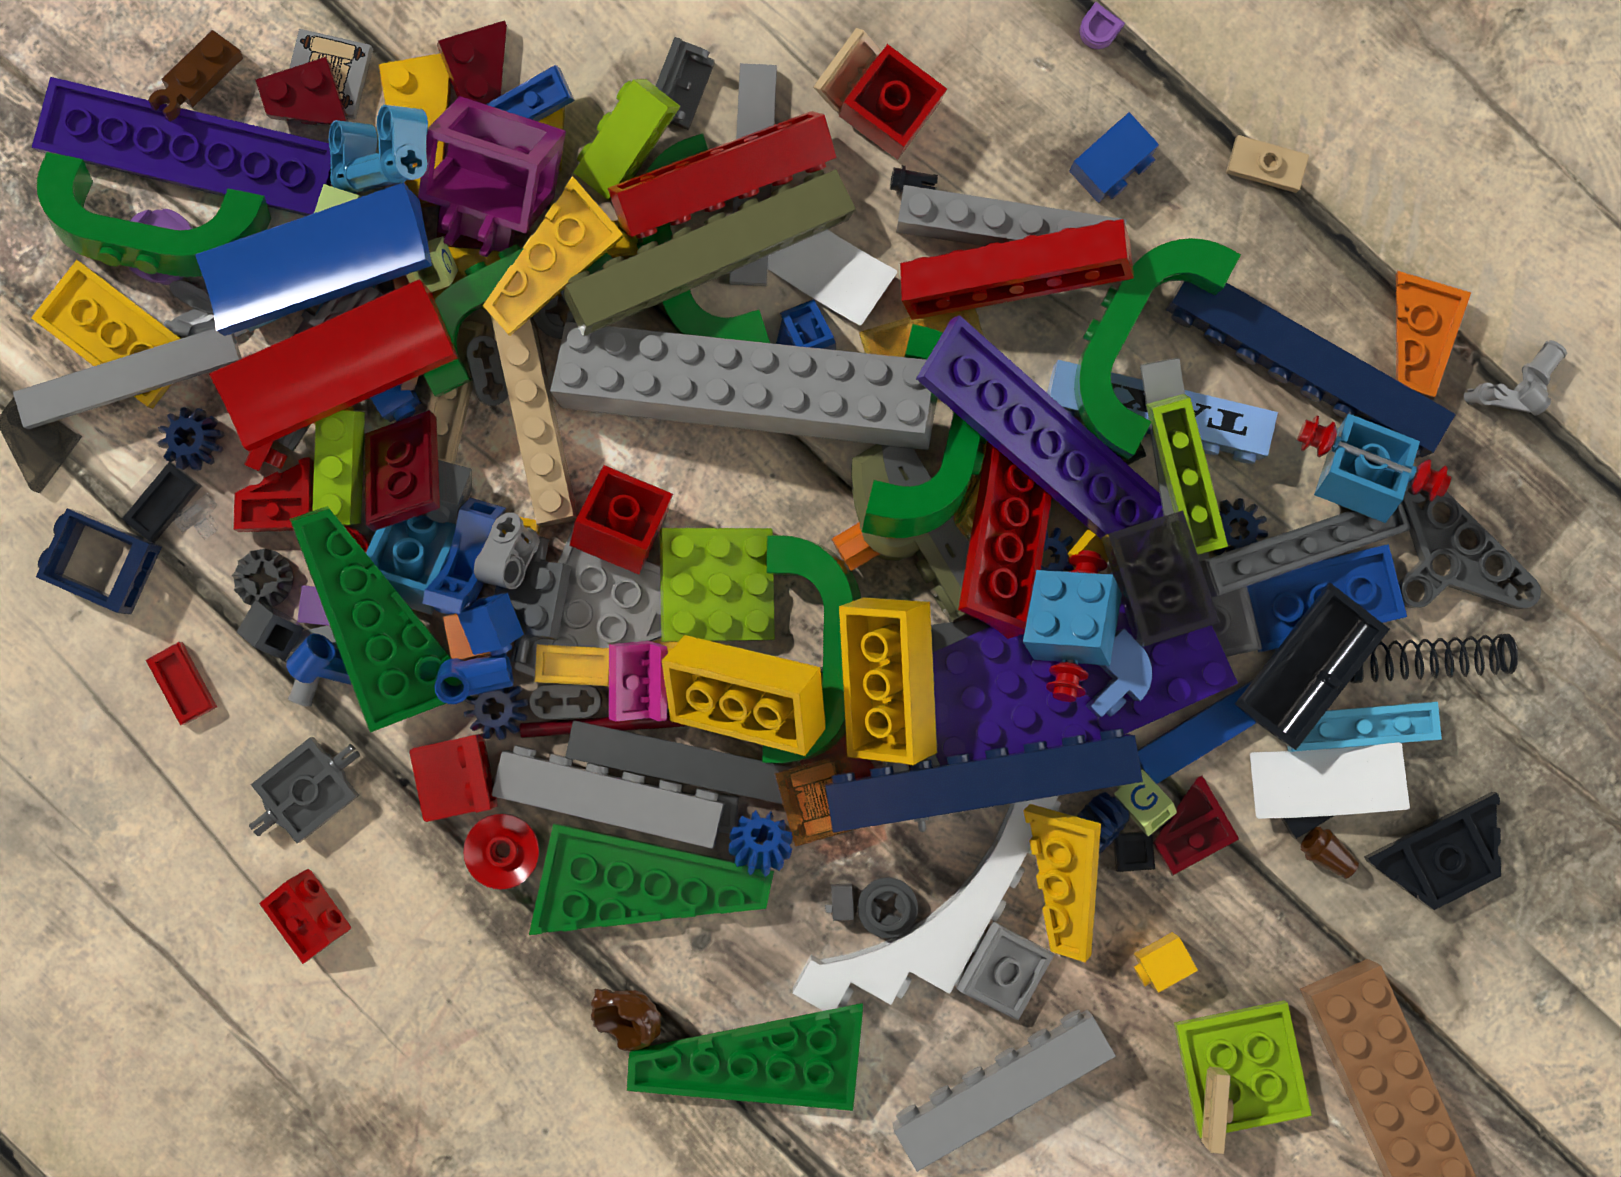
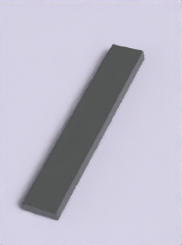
(1298, 549)
(674, 761)

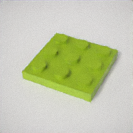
(716, 584)
(1259, 1055)

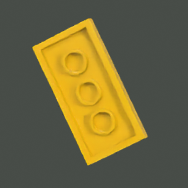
(101, 322)

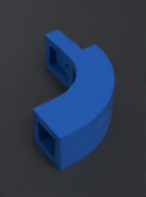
(456, 583)

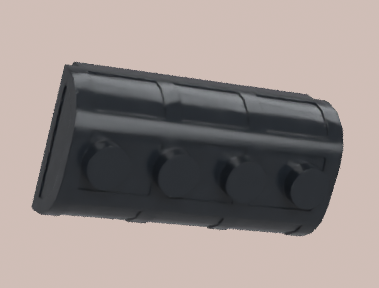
(1312, 666)

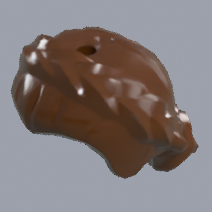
(627, 1016)

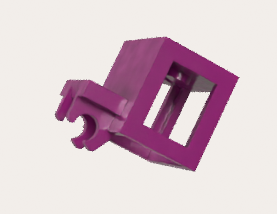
(495, 173)

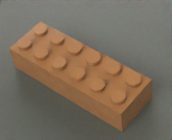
(1385, 1074)

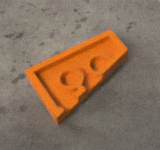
(1425, 330)

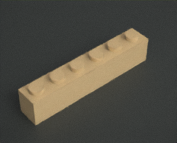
(536, 424)

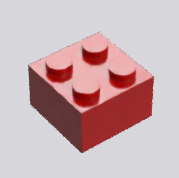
(892, 101)
(620, 519)

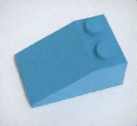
(412, 556)

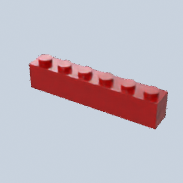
(722, 174)
(1017, 269)

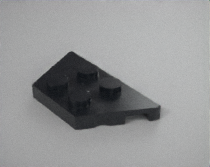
(1446, 855)

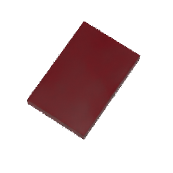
(401, 471)

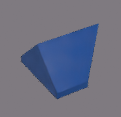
(805, 327)

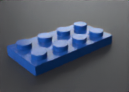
(1363, 576)

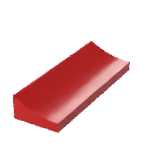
(334, 365)
(1004, 545)

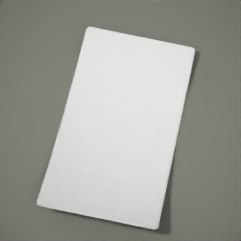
(834, 274)
(1329, 781)

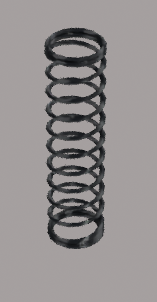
(1499, 655)

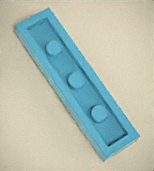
(1374, 726)

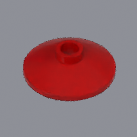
(482, 854)

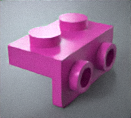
(637, 681)

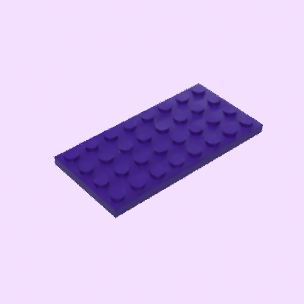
(997, 694)

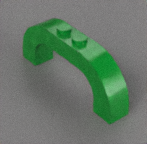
(62, 191)
(1186, 260)
(465, 298)
(682, 309)
(918, 509)
(837, 587)

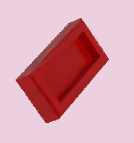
(181, 683)

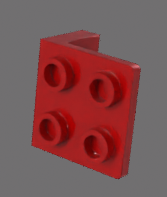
(453, 777)

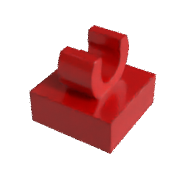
(265, 454)

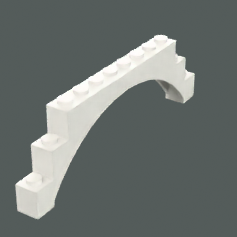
(940, 942)

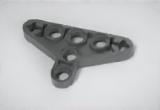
(1467, 566)

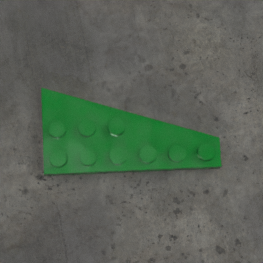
(379, 637)
(623, 881)
(781, 1061)

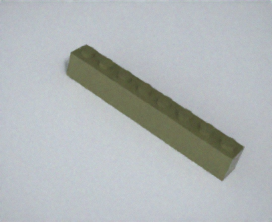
(707, 252)

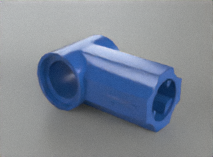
(316, 659)
(476, 675)

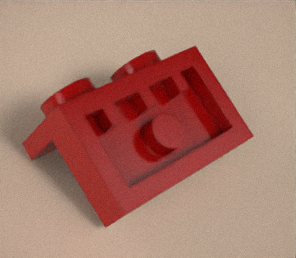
(305, 915)

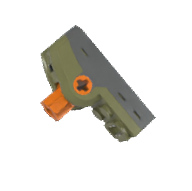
(940, 551)

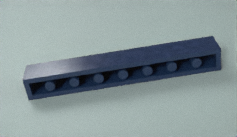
(1309, 362)
(984, 781)

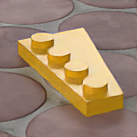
(418, 85)
(564, 244)
(1068, 877)

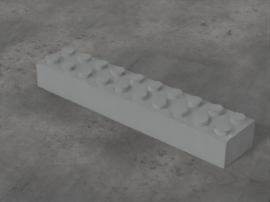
(745, 385)

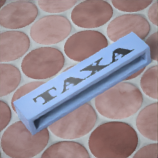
(1222, 423)

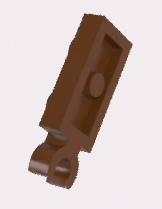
(196, 74)

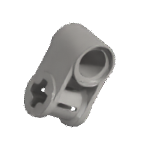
(506, 556)

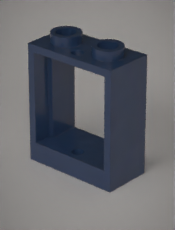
(132, 574)

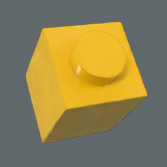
(1164, 963)

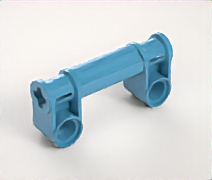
(401, 144)

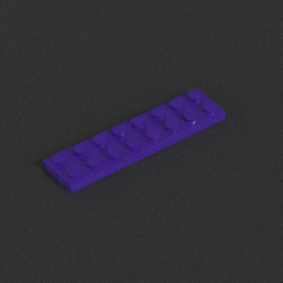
(187, 152)
(1036, 432)

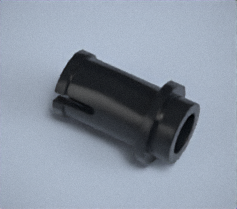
(903, 177)

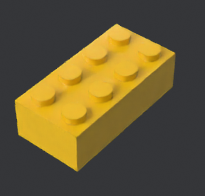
(888, 680)
(744, 694)

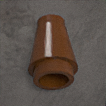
(1328, 852)

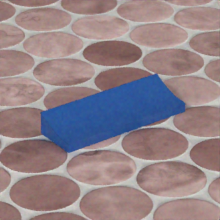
(315, 258)

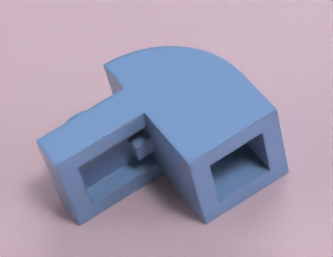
(1129, 672)

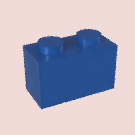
(1114, 158)

